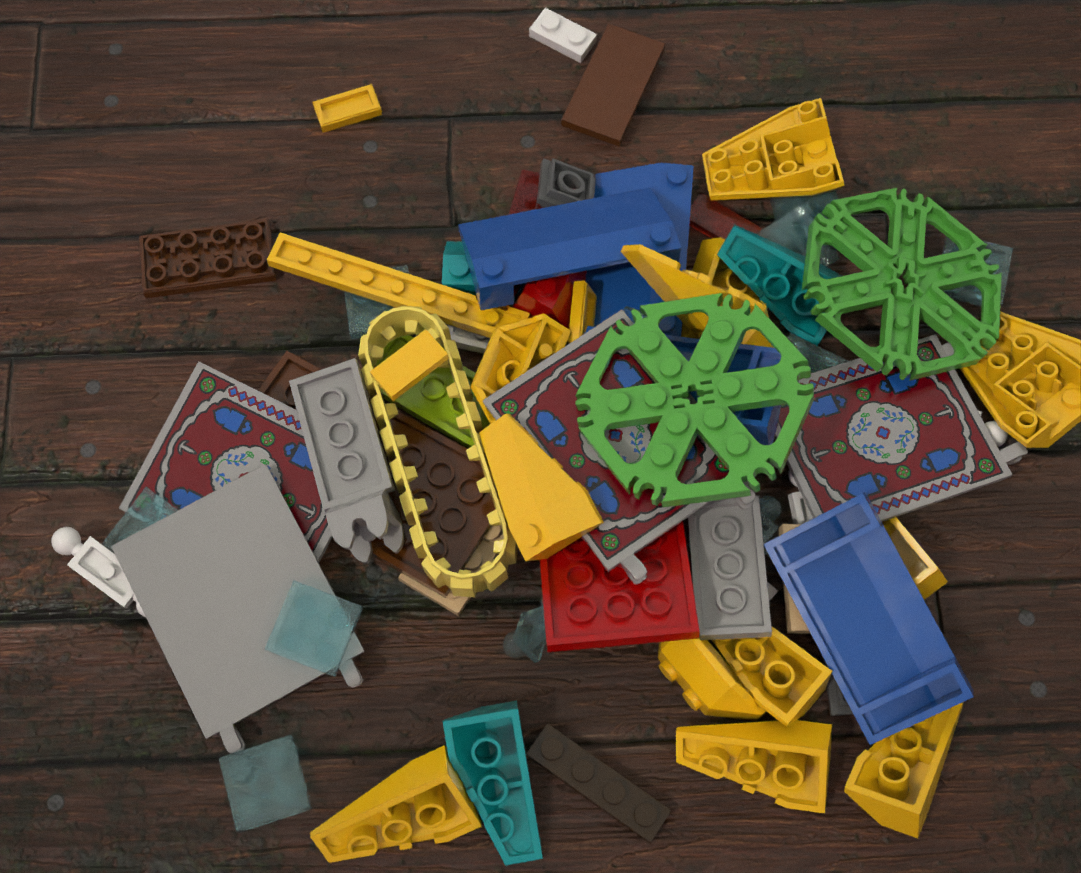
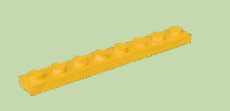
(387, 285)

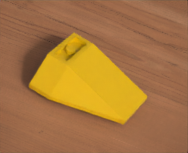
(776, 158)
(1030, 381)

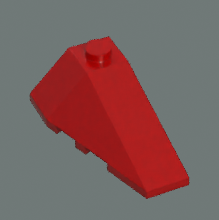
(549, 297)

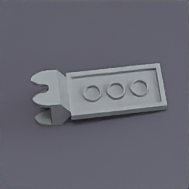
(348, 458)
(729, 571)

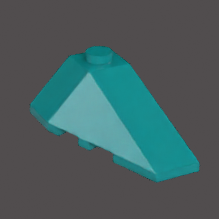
(776, 279)

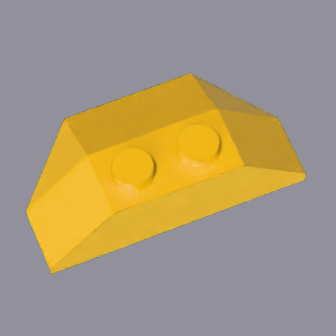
(514, 351)
(707, 680)

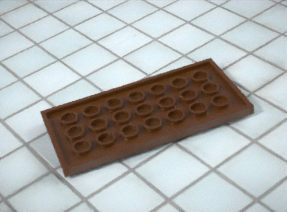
(444, 479)

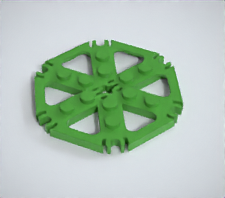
(925, 280)
(710, 416)

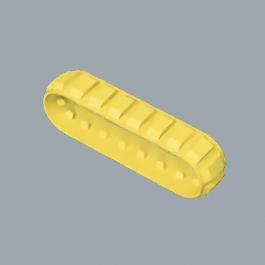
(382, 330)

